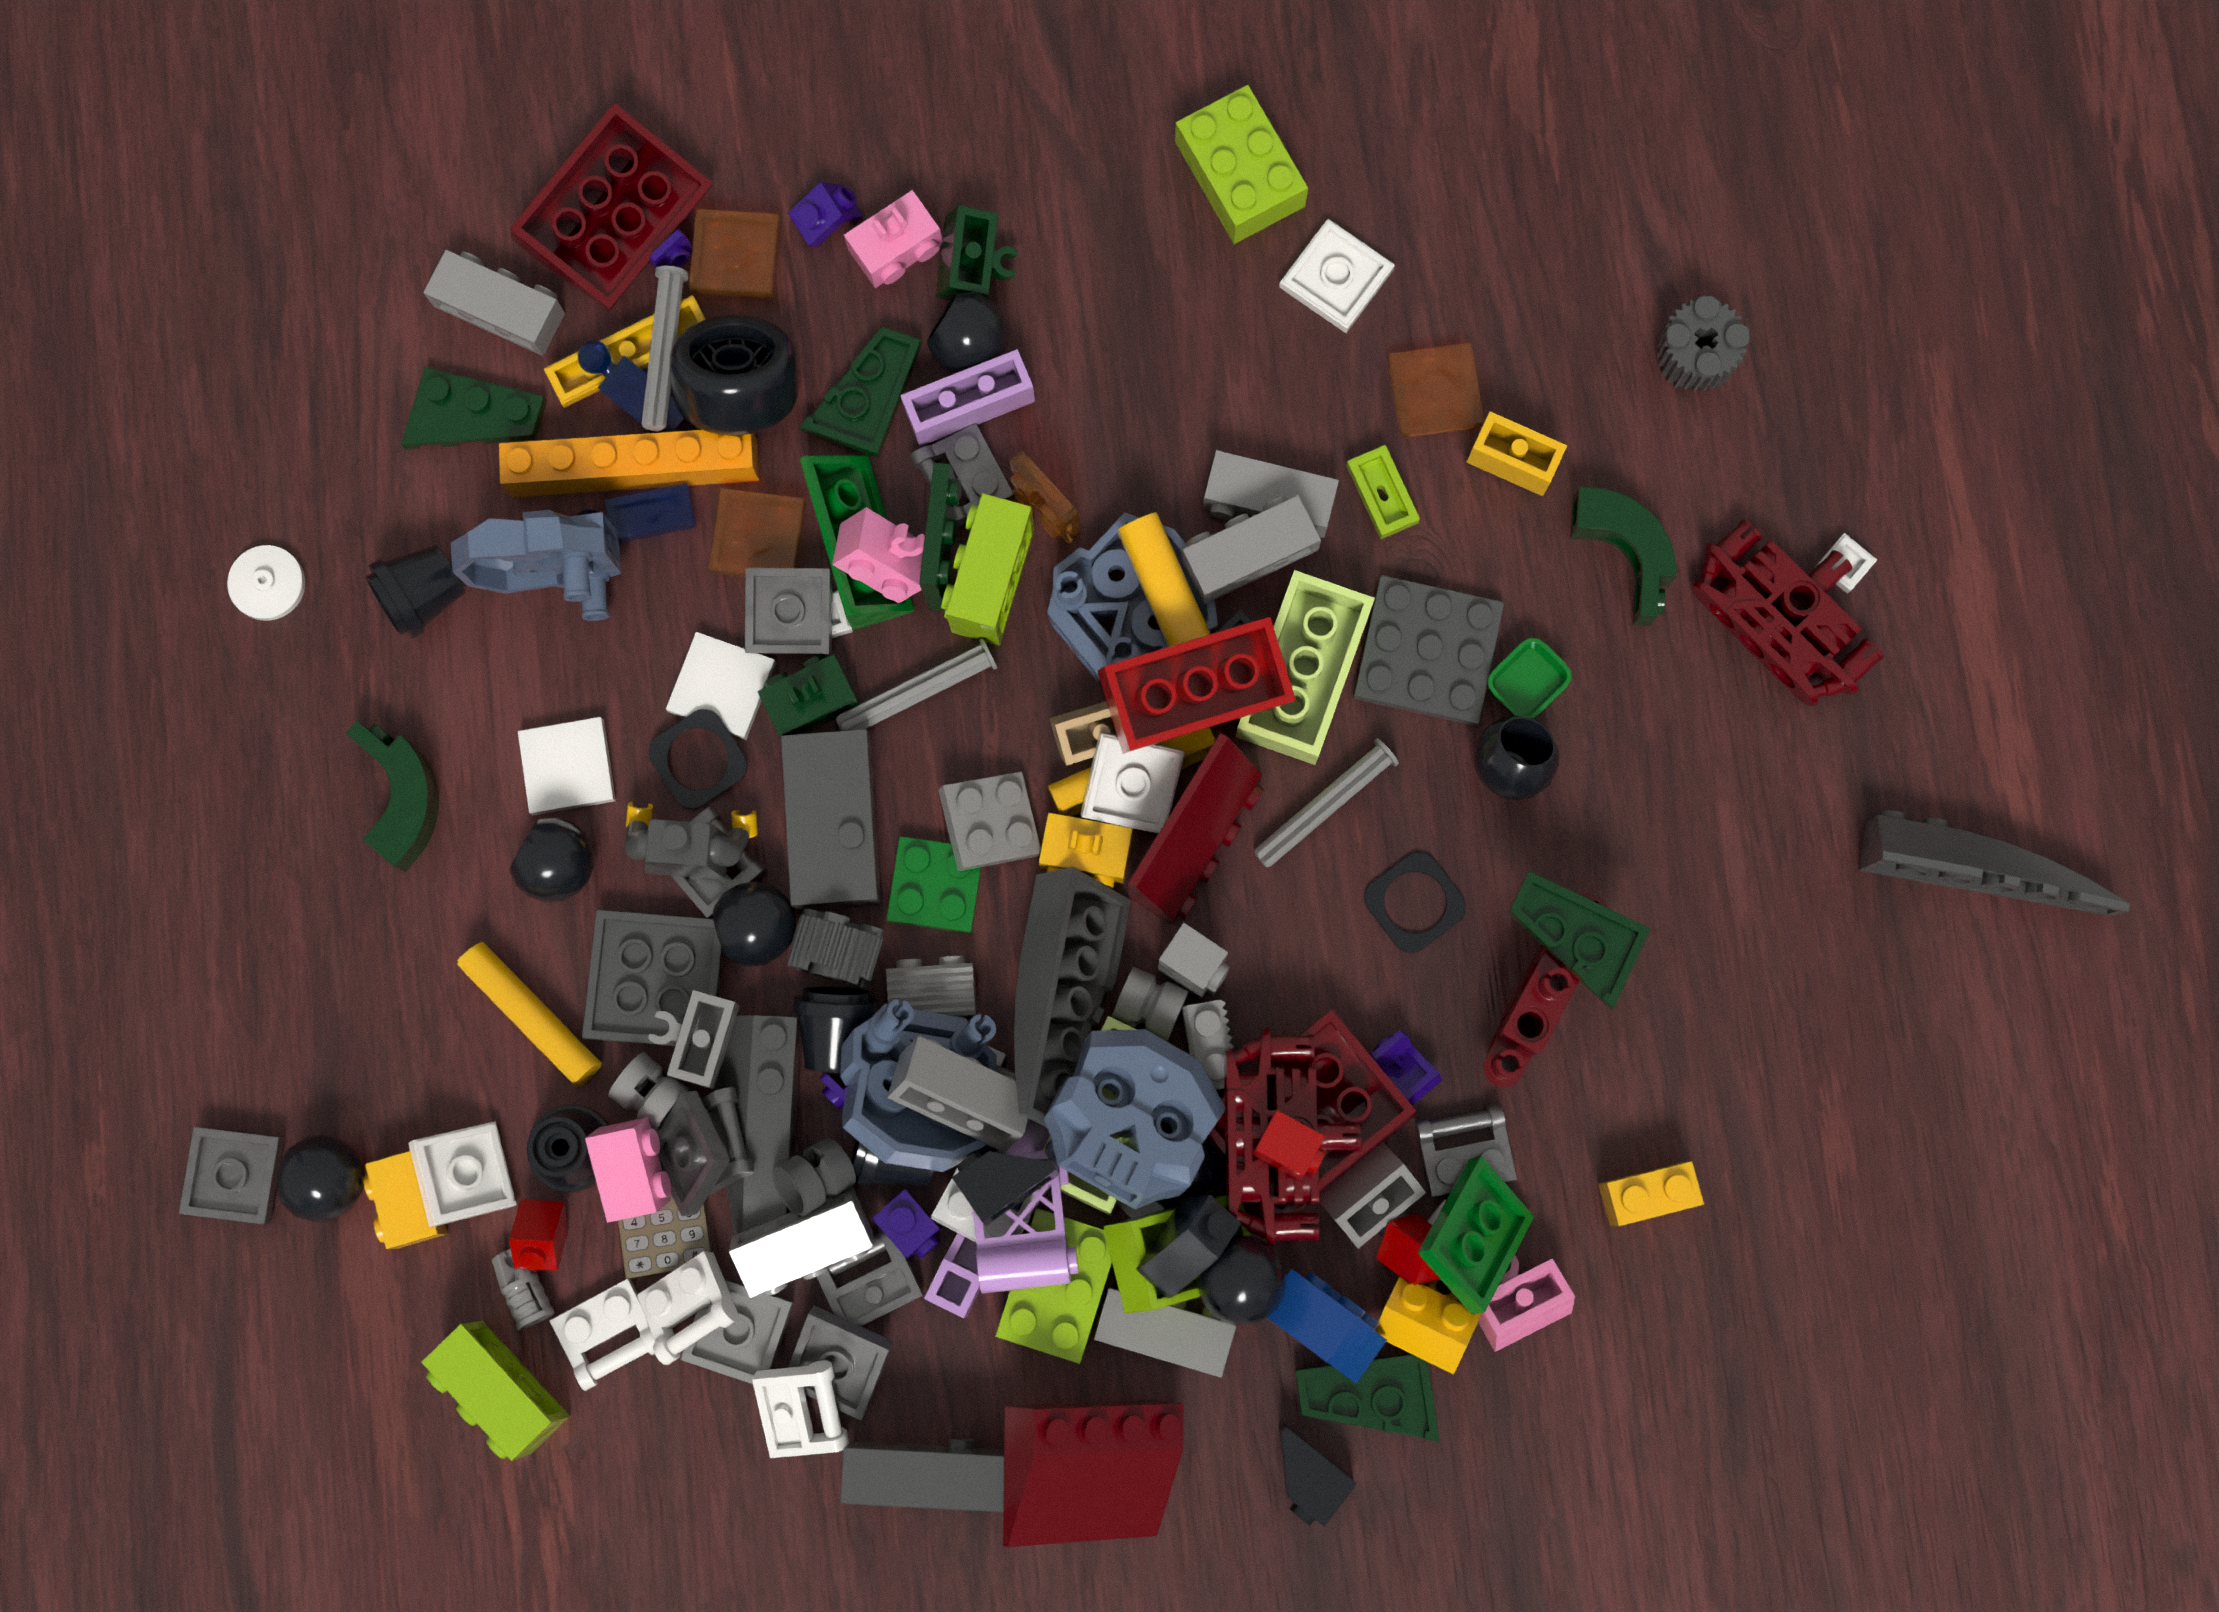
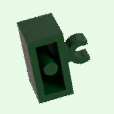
(969, 253)
(808, 696)

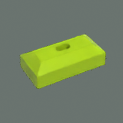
(1377, 471)

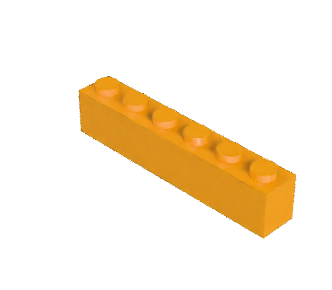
(626, 462)

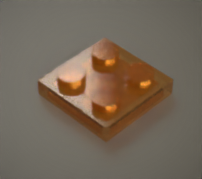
(734, 253)
(1435, 390)
(1035, 489)
(755, 532)

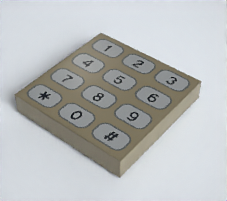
(663, 1240)

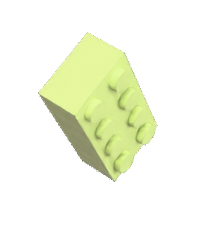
(1318, 642)

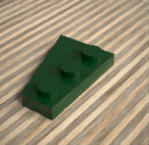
(867, 398)
(465, 410)
(939, 535)
(1581, 934)
(1388, 1397)

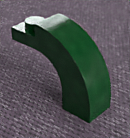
(1637, 534)
(413, 801)

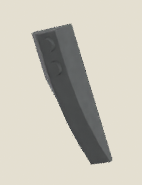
(1976, 863)
(1063, 974)
(765, 1071)

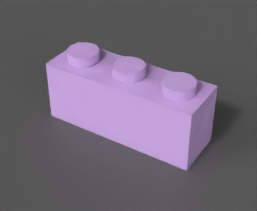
(968, 398)

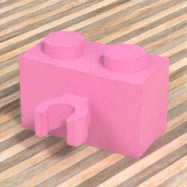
(894, 240)
(880, 554)
(628, 1169)
(1526, 1303)

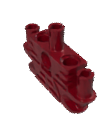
(1768, 631)
(1539, 1000)
(1246, 1121)

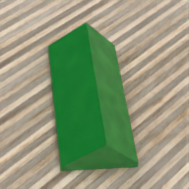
(838, 491)

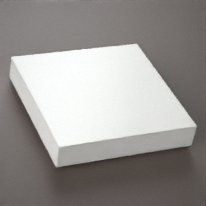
(1337, 275)
(721, 680)
(566, 766)
(1132, 786)
(462, 1174)

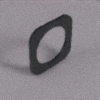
(660, 750)
(1404, 940)

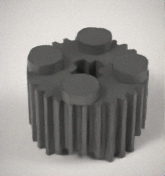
(1713, 327)
(835, 948)

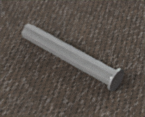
(663, 338)
(917, 689)
(1325, 803)

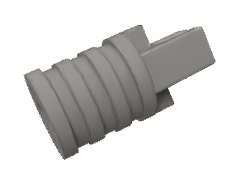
(522, 1292)

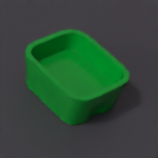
(1529, 678)

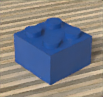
(1328, 1324)

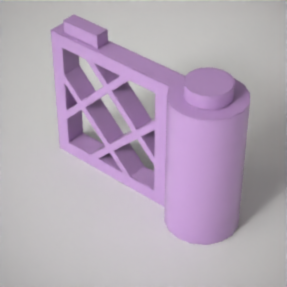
(1031, 1257)

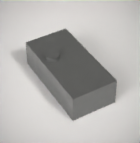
(831, 820)
(923, 1475)

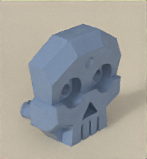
(542, 553)
(1087, 594)
(870, 1060)
(1149, 1086)

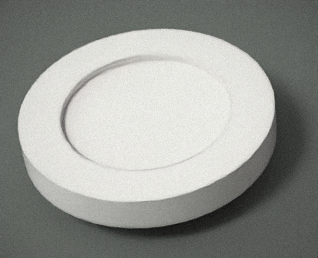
(266, 582)

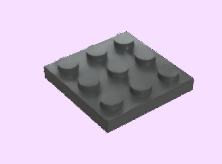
(1428, 650)
(644, 968)

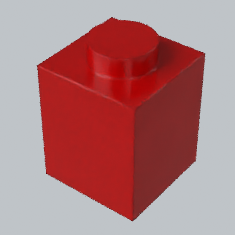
(1290, 1146)
(538, 1235)
(1401, 1248)

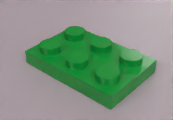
(1476, 1235)

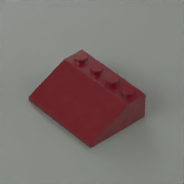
(609, 207)
(1195, 831)
(1348, 1091)
(1088, 1470)

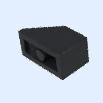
(1000, 1181)
(1188, 1244)
(1312, 1479)

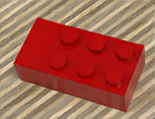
(1196, 685)

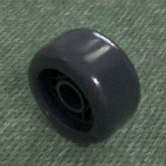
(734, 375)

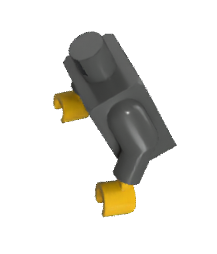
(685, 846)

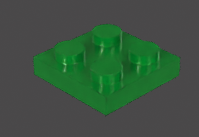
(930, 888)

